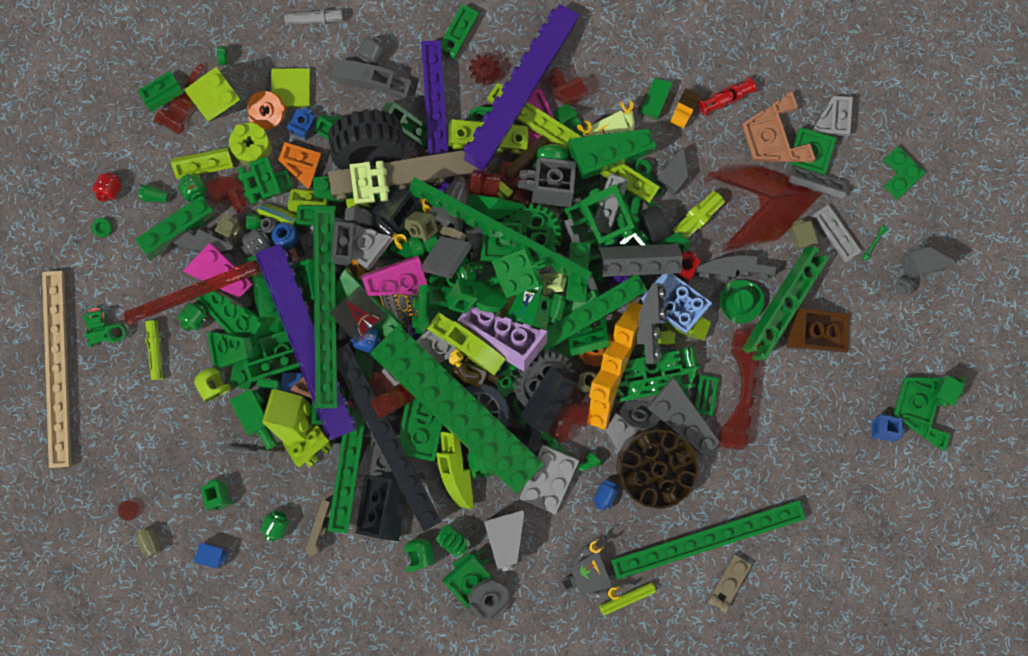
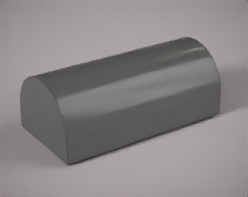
(342, 243)

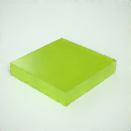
(292, 86)

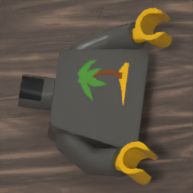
(590, 574)

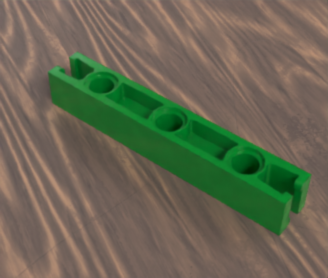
(778, 314)

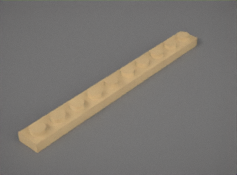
(56, 369)

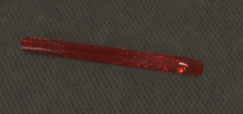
(191, 292)

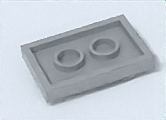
(551, 480)

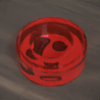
(128, 510)

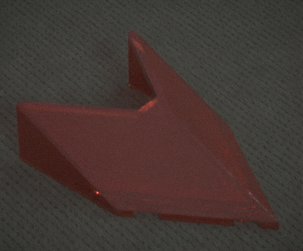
(778, 199)

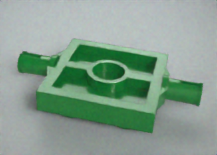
(517, 272)

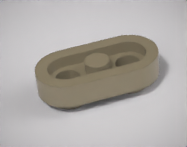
(449, 233)

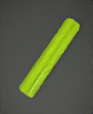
(627, 598)

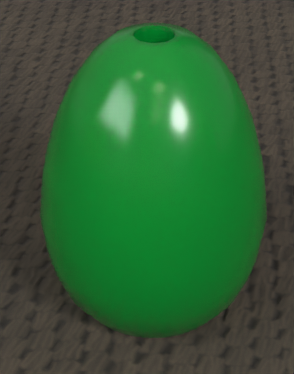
(553, 151)

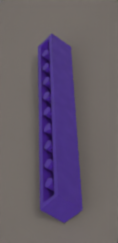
(520, 88)
(300, 332)

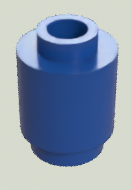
(605, 495)

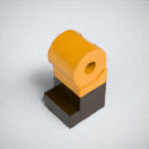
(685, 108)

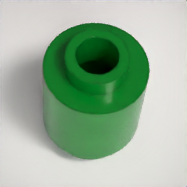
(557, 308)

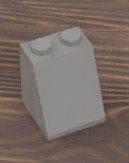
(505, 538)

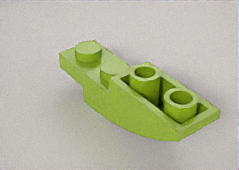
(467, 343)
(454, 476)

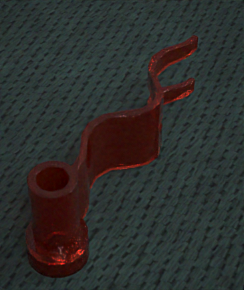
(178, 108)

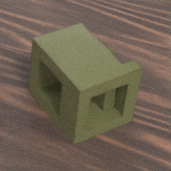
(416, 225)
(229, 228)

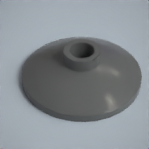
(638, 415)

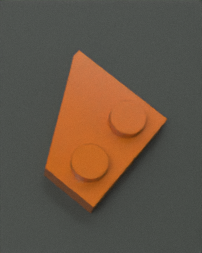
(300, 162)

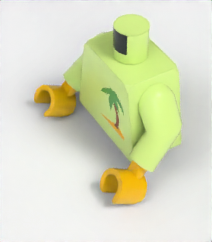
(615, 123)

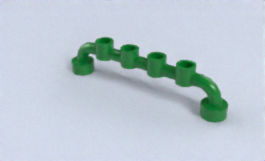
(551, 442)

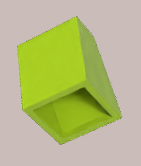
(212, 94)

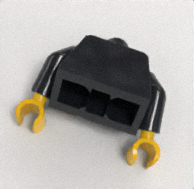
(392, 213)

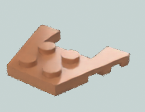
(767, 136)

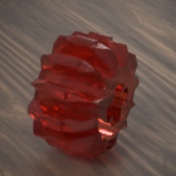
(491, 72)

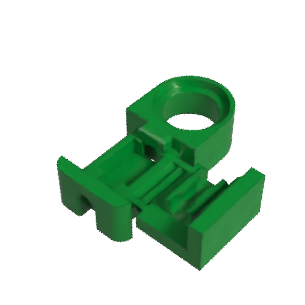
(98, 331)

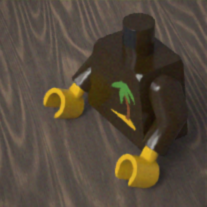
(470, 372)

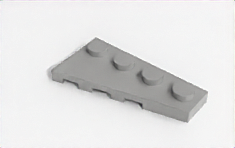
(434, 346)

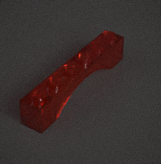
(733, 432)

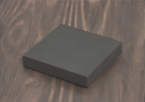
(446, 257)

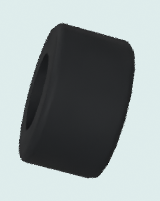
(654, 224)

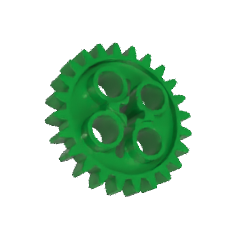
(549, 223)

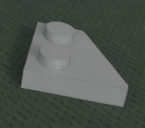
(836, 117)

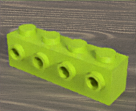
(462, 131)

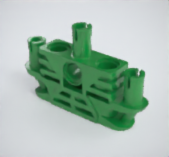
(653, 384)

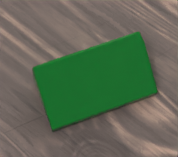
(655, 98)

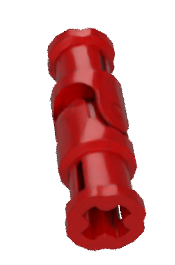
(720, 99)

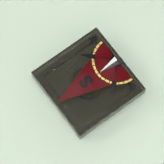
(357, 314)

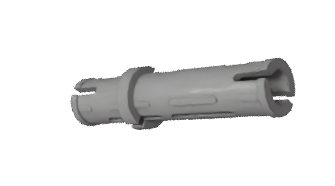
(313, 17)

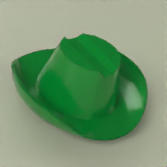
(741, 301)

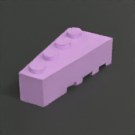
(510, 339)

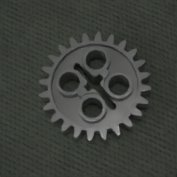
(541, 364)

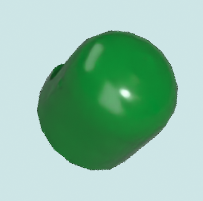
(425, 551)

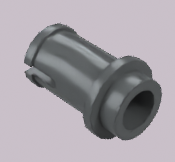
(268, 225)

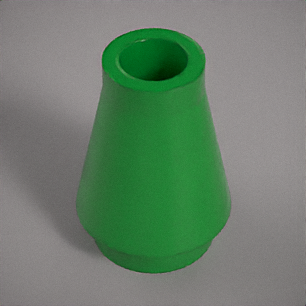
(152, 194)

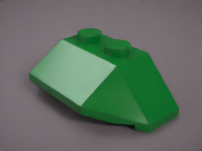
(265, 307)
(271, 358)

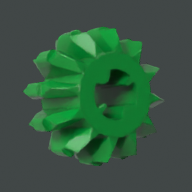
(453, 541)

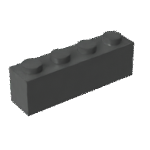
(640, 260)

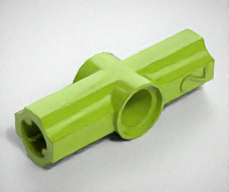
(700, 214)

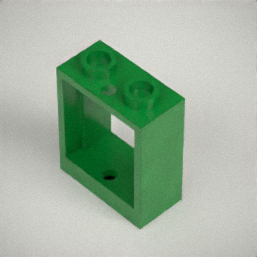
(600, 197)

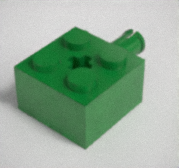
(250, 411)

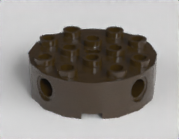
(676, 469)

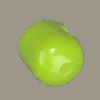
(204, 388)

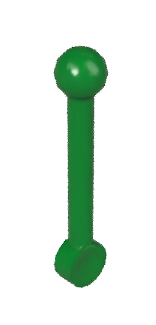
(882, 230)

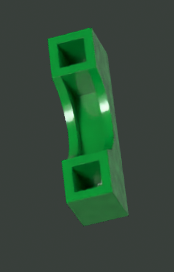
(161, 235)

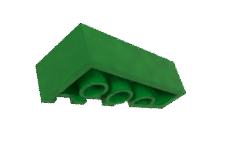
(607, 151)

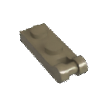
(319, 528)
(729, 583)

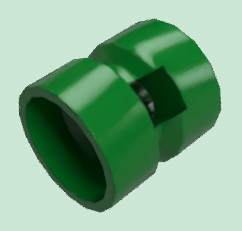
(420, 248)

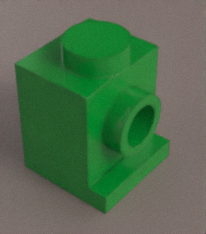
(462, 296)
(215, 495)

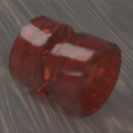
(485, 184)

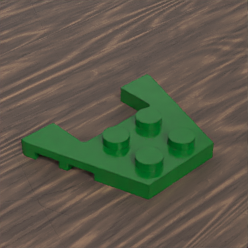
(918, 409)

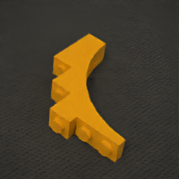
(613, 365)

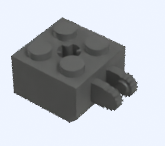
(550, 182)

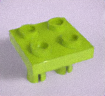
(304, 450)

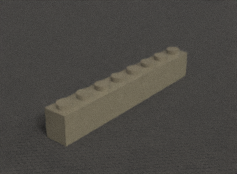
(400, 173)

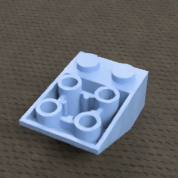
(682, 303)

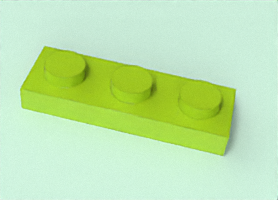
(202, 162)

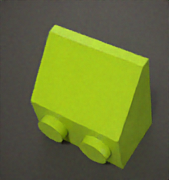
(287, 416)

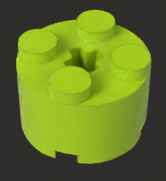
(245, 134)

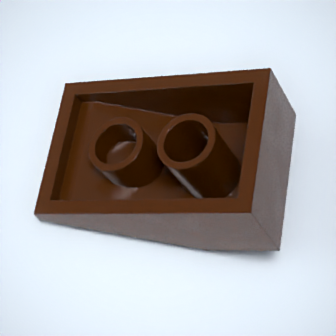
(818, 330)

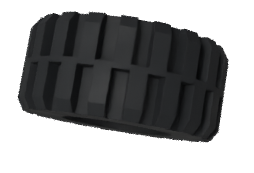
(366, 138)

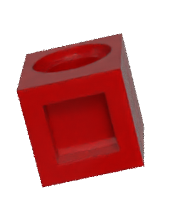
(686, 275)

